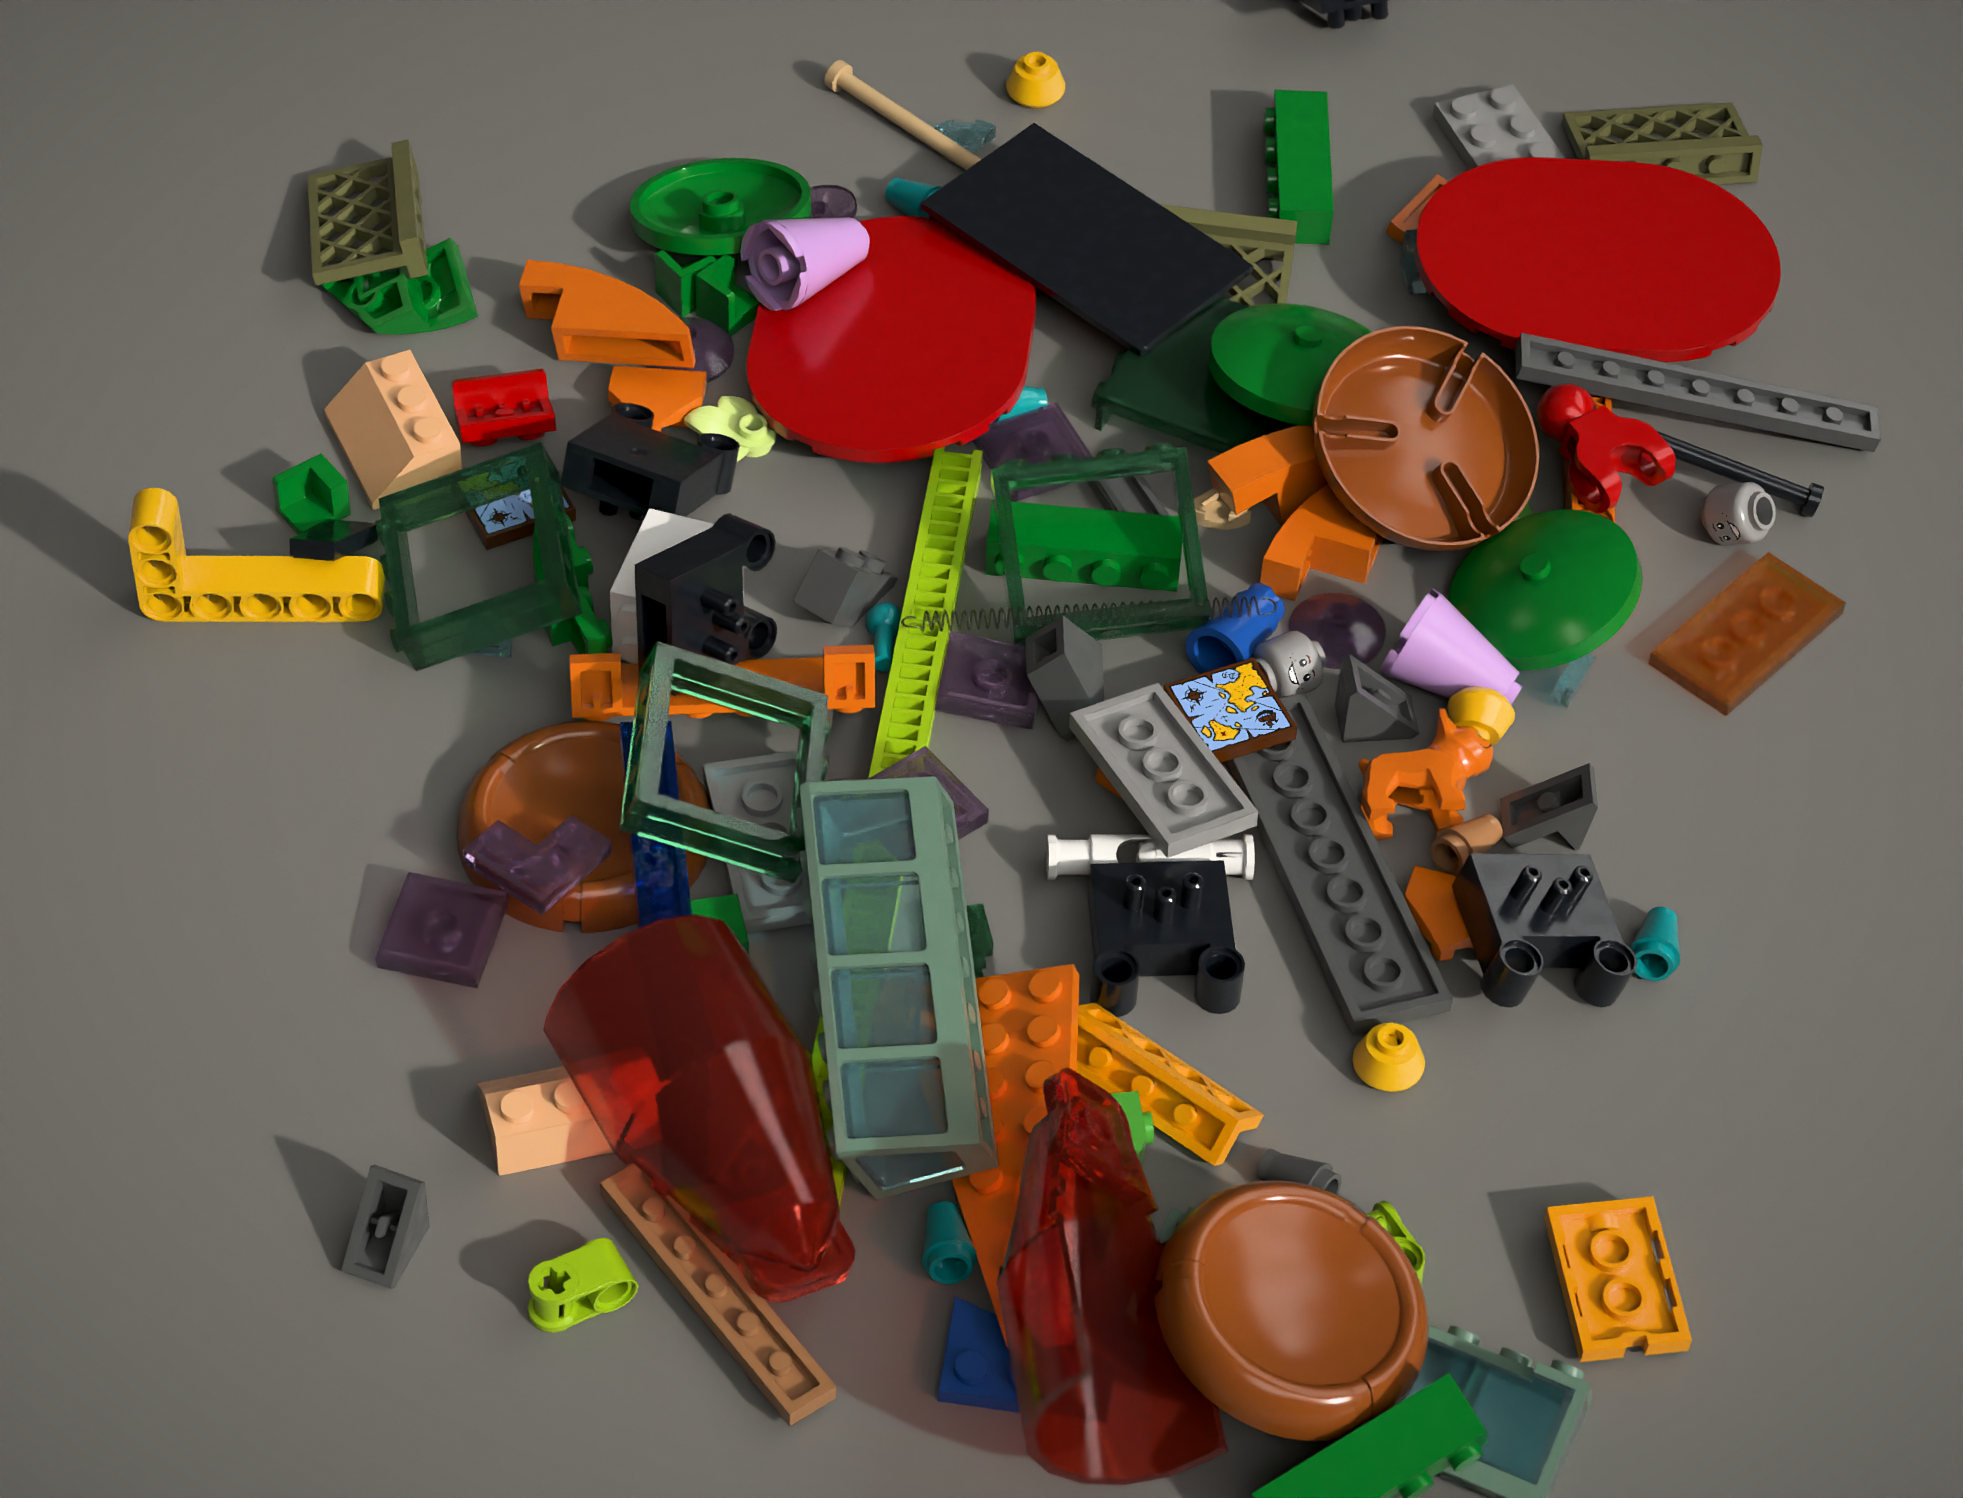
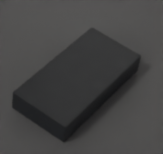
(333, 540)

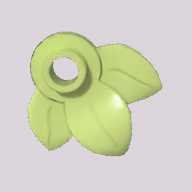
(735, 419)

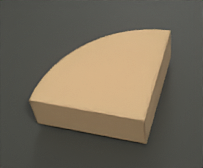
(1216, 514)

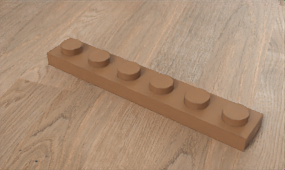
(721, 1297)

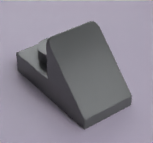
(1557, 804)

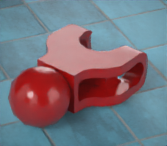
(1601, 445)

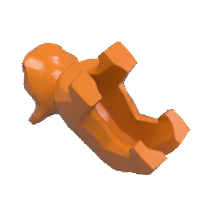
(1425, 778)

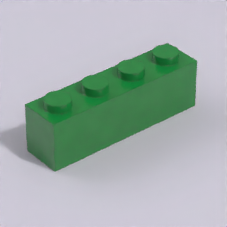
(1300, 163)
(1092, 546)
(1391, 1452)

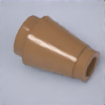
(1458, 841)

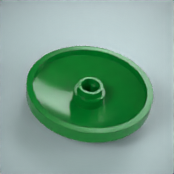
(714, 202)
(1278, 356)
(1549, 587)

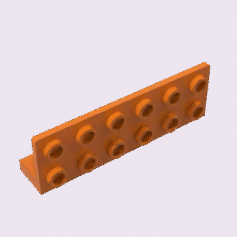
(609, 689)

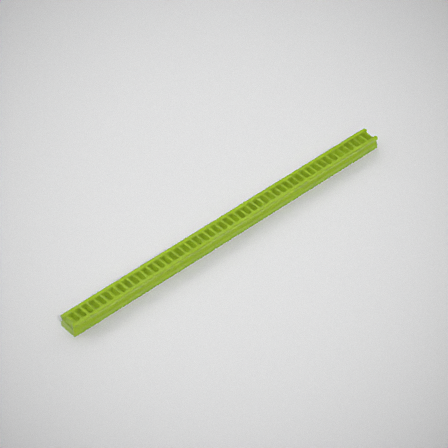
(919, 656)

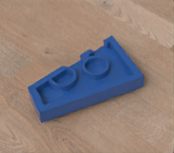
(977, 1361)

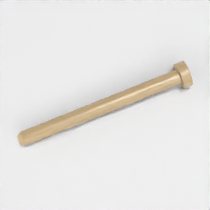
(840, 77)

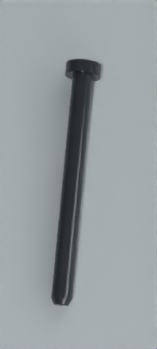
(1807, 498)

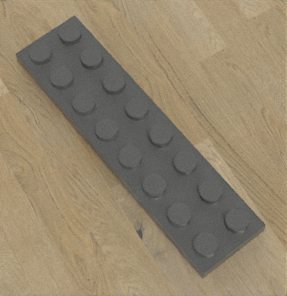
(1339, 879)

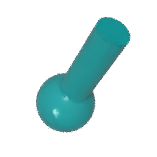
(883, 624)

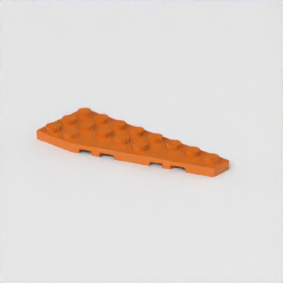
(1027, 1037)

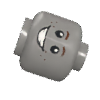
(1738, 513)
(1291, 663)

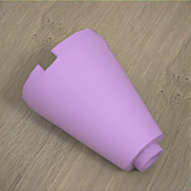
(800, 257)
(1447, 653)

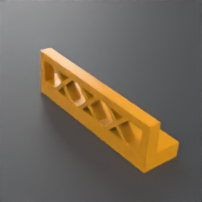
(1176, 1094)

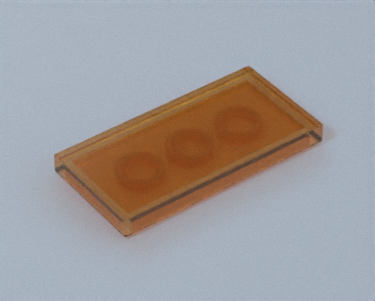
(1746, 633)

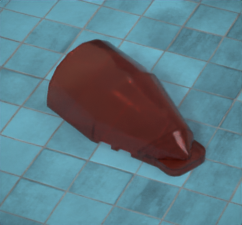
(708, 1097)
(1080, 1304)

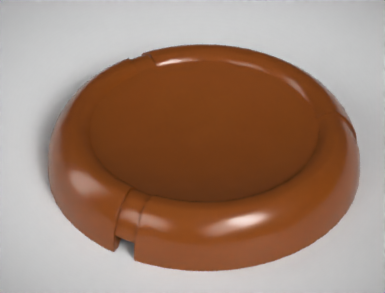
(1424, 439)
(543, 782)
(1291, 1309)

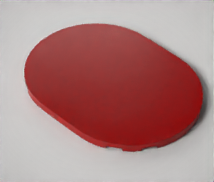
(1598, 256)
(897, 350)

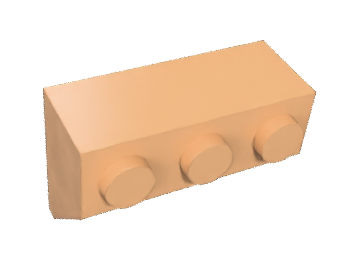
(392, 427)
(538, 1121)

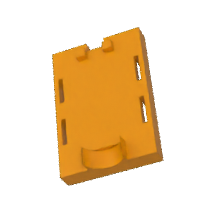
(1614, 1280)

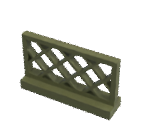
(1721, 158)
(400, 211)
(1252, 240)

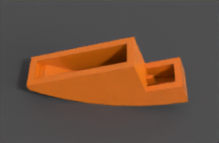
(603, 318)
(1270, 469)
(1320, 538)

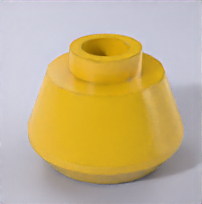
(1035, 81)
(1483, 710)
(1389, 1058)

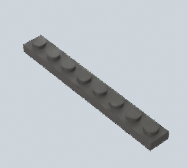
(1698, 392)

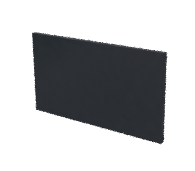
(1087, 238)

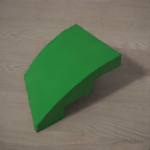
(402, 305)

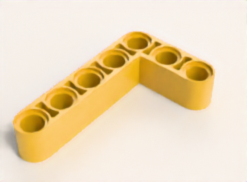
(241, 587)

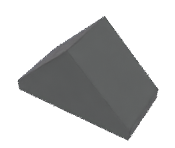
(1371, 706)
(386, 1227)

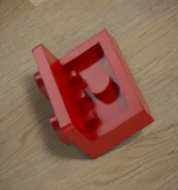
(503, 407)

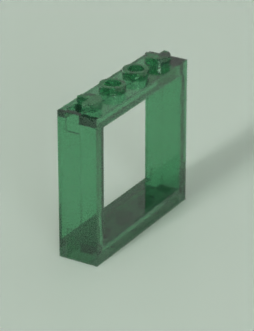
(1106, 465)
(503, 615)
(702, 829)

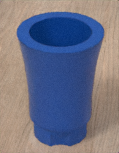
(1234, 639)

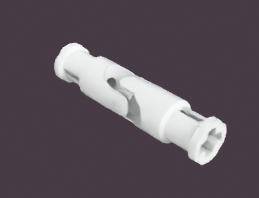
(1075, 856)

